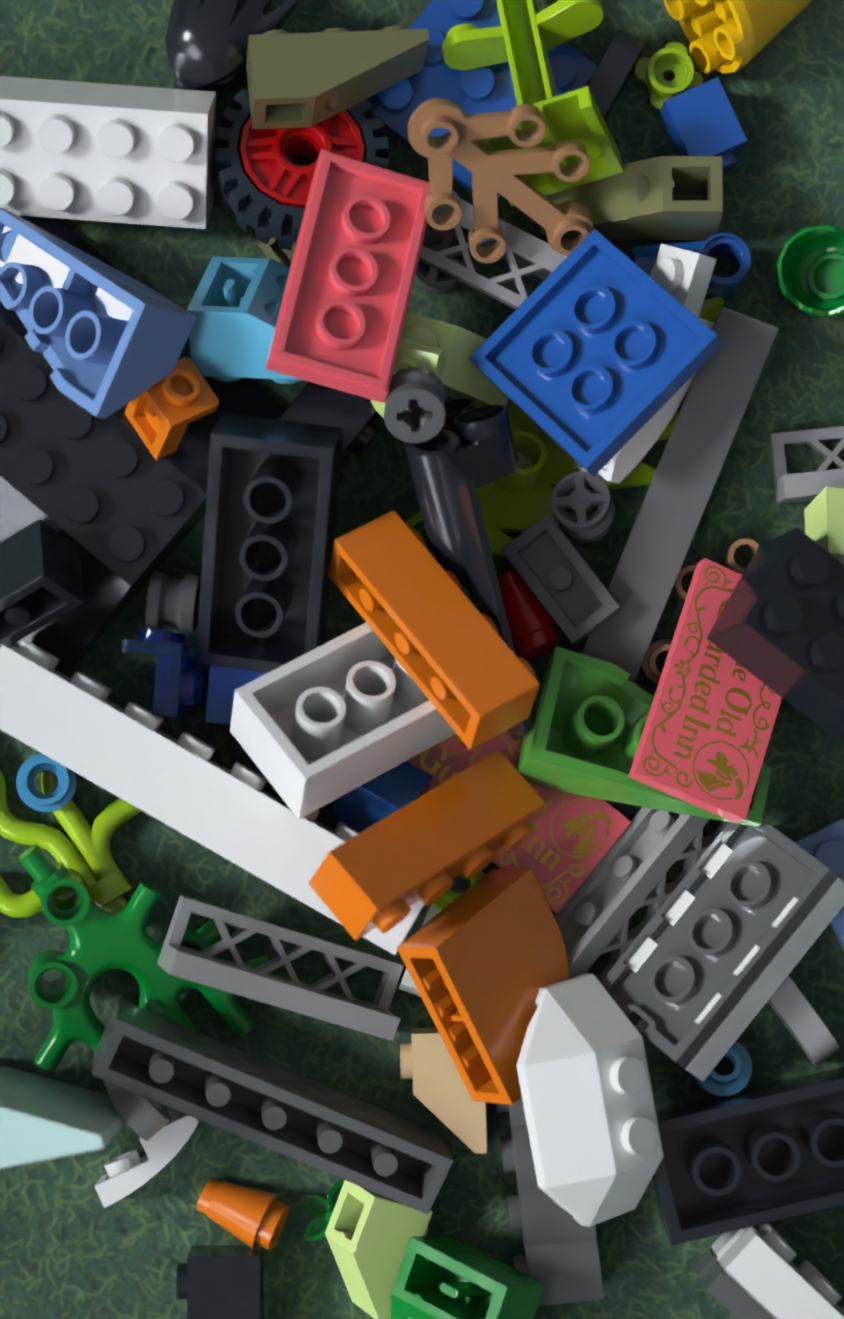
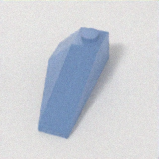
(89, 321)

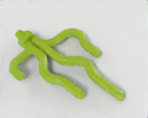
(86, 851)

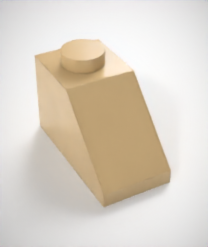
(442, 1088)

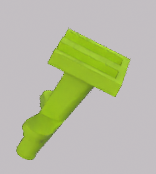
(524, 44)

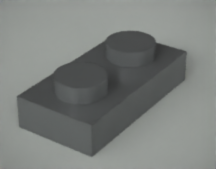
(561, 579)

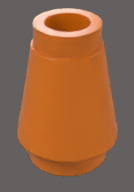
(245, 1212)

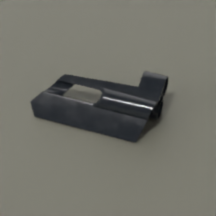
(446, 470)

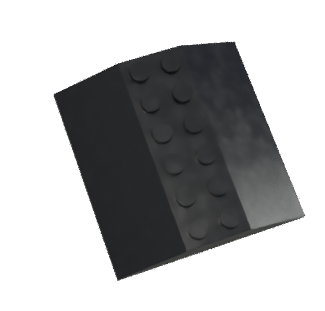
(98, 478)

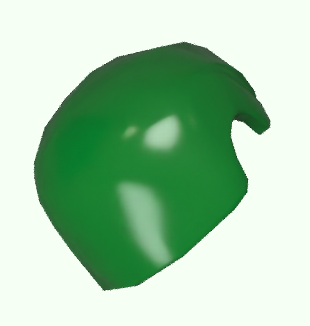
(813, 270)

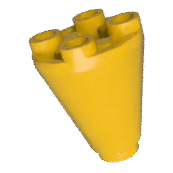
(731, 32)

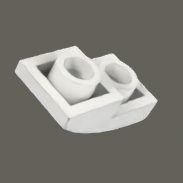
(131, 1172)

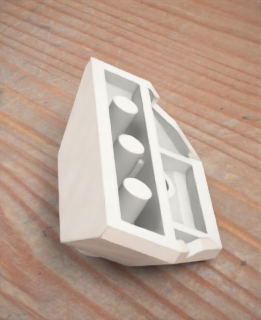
(588, 1102)

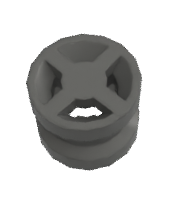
(427, 276)
(415, 389)
(578, 494)
(173, 601)

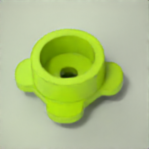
(672, 59)

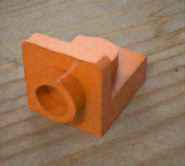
(169, 406)

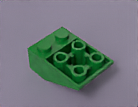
(457, 1281)

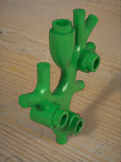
(105, 943)

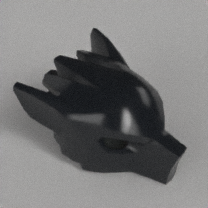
(211, 40)

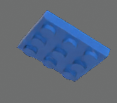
(473, 90)
(595, 352)

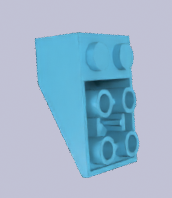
(237, 318)

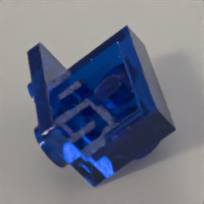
(177, 675)

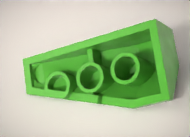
(588, 734)

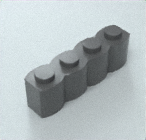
(555, 1244)

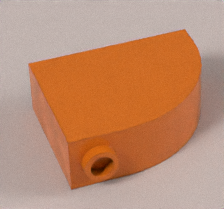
(482, 973)

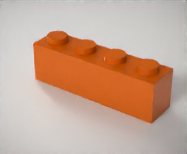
(433, 629)
(427, 845)

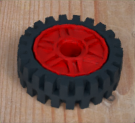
(263, 183)

